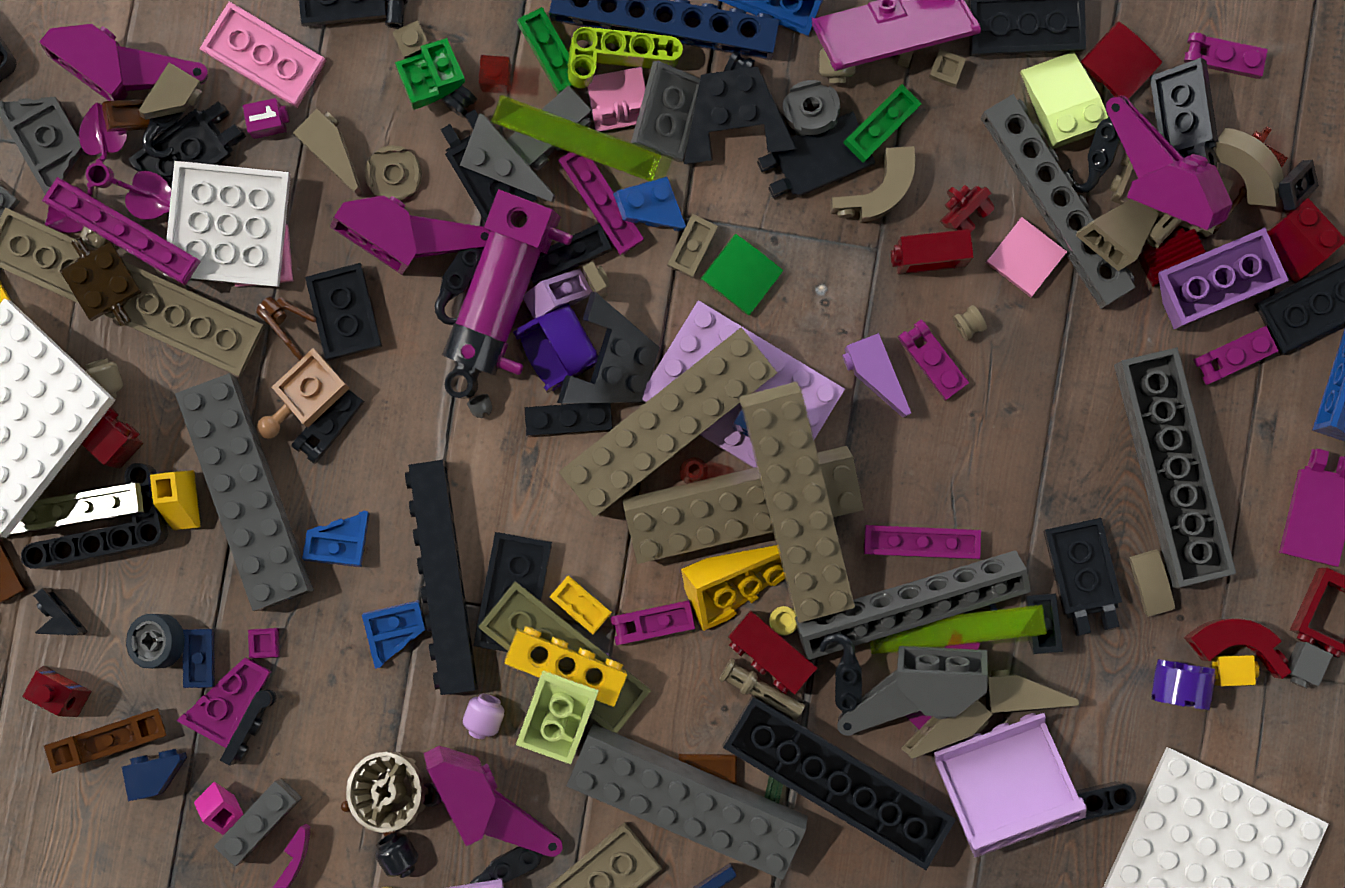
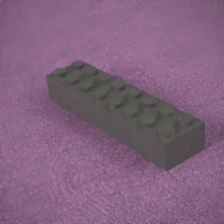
(1174, 468)
(244, 492)
(688, 801)

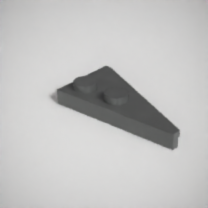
(494, 157)

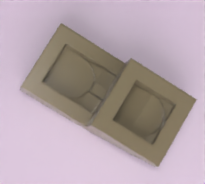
(1152, 582)

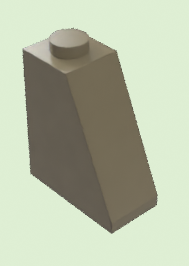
(1120, 233)

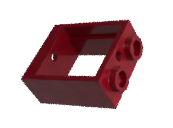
(932, 251)
(1322, 578)

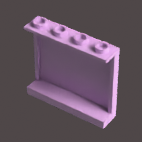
(1008, 784)

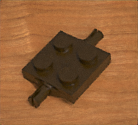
(100, 281)

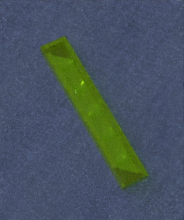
(575, 138)
(967, 629)

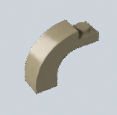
(1254, 163)
(898, 175)

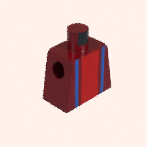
(54, 691)

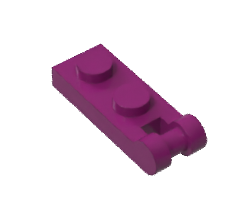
(1227, 55)
(1237, 354)
(933, 360)
(654, 622)

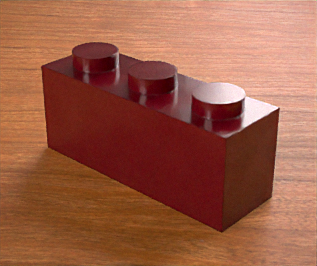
(771, 653)

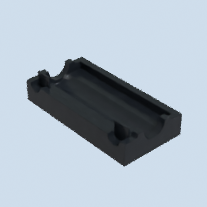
(1028, 26)

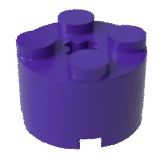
(1183, 684)

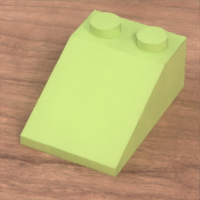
(1064, 99)
(557, 717)

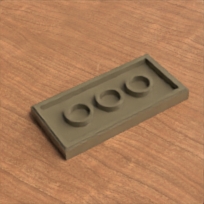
(613, 863)

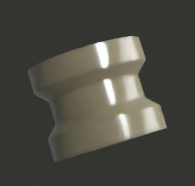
(969, 322)

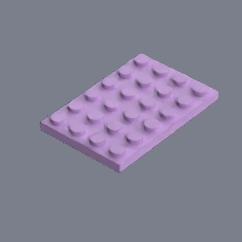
(705, 331)

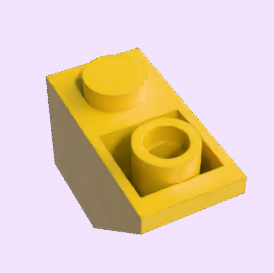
(176, 498)

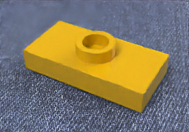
(580, 604)

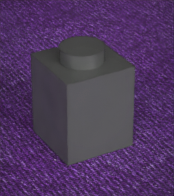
(1308, 664)

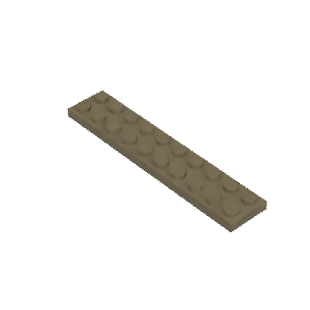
(158, 311)

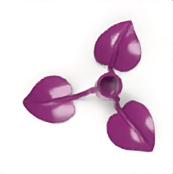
(148, 194)

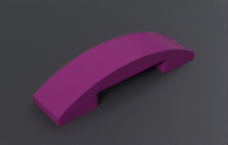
(297, 849)

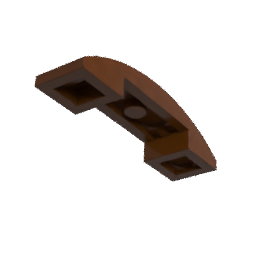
(105, 740)

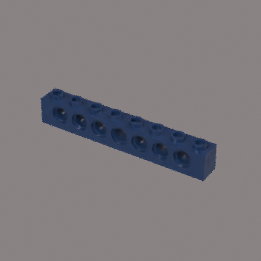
(702, 36)

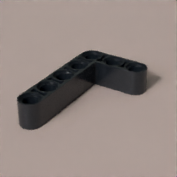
(107, 536)

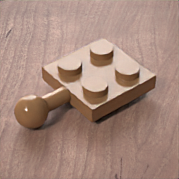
(306, 391)

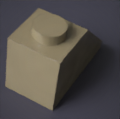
(171, 93)

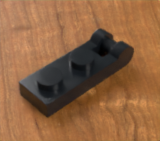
(328, 426)
(249, 725)

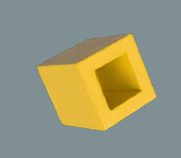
(1235, 670)

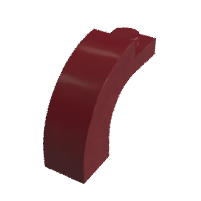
(1220, 634)

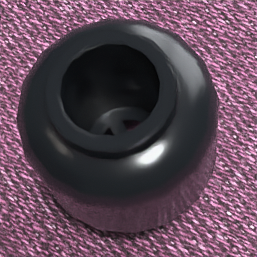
(396, 855)

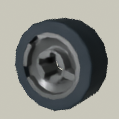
(168, 642)

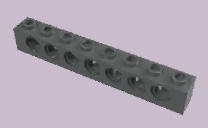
(1041, 193)
(919, 603)

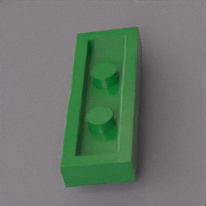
(547, 47)
(882, 123)

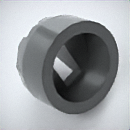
(480, 405)
(428, 798)

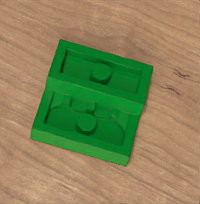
(430, 74)
(742, 274)

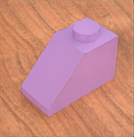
(557, 291)

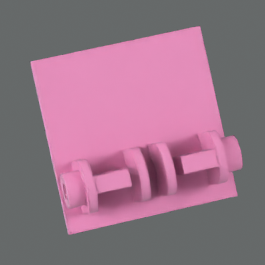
(616, 98)

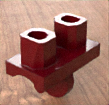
(963, 204)

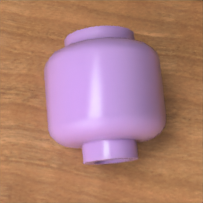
(483, 716)

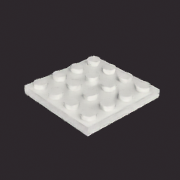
(230, 221)

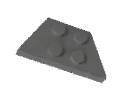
(43, 137)

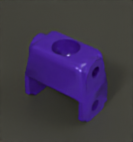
(557, 346)

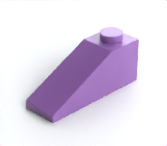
(874, 369)

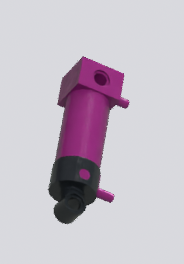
(498, 289)

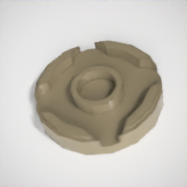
(393, 173)

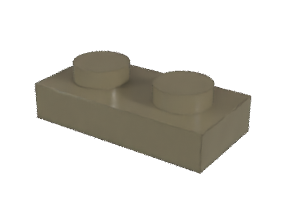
(692, 246)
(596, 279)

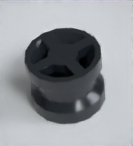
(738, 62)
(459, 100)

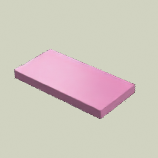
(263, 54)

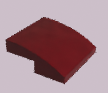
(1121, 61)

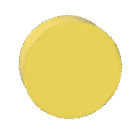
(783, 620)

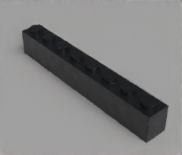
(442, 577)

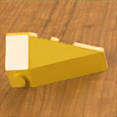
(728, 581)

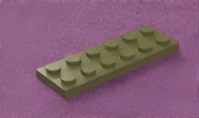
(522, 609)

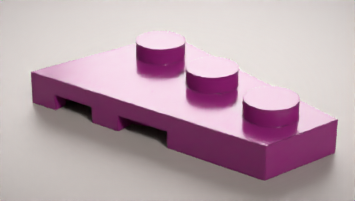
(223, 707)

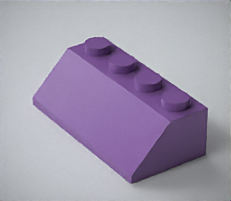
(1220, 278)

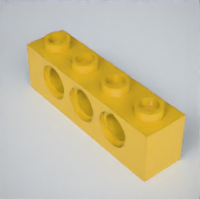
(520, 658)

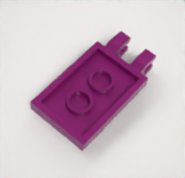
(1317, 512)

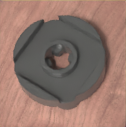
(813, 122)

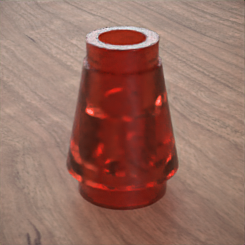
(687, 477)

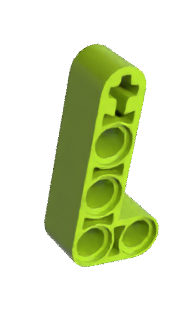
(624, 56)

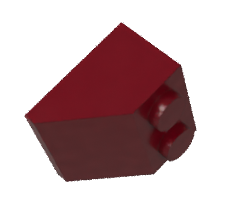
(1304, 240)

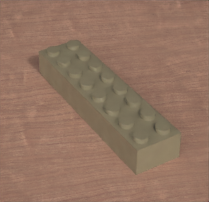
(667, 422)
(797, 501)
(724, 509)

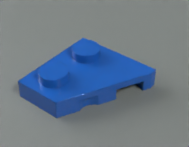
(651, 204)
(339, 542)
(392, 629)

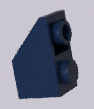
(151, 777)

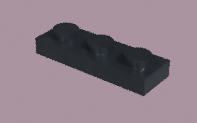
(562, 258)
(568, 418)

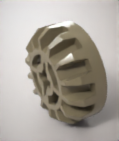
(370, 799)

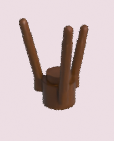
(274, 314)

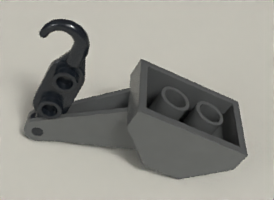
(926, 680)

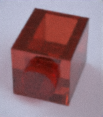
(495, 74)

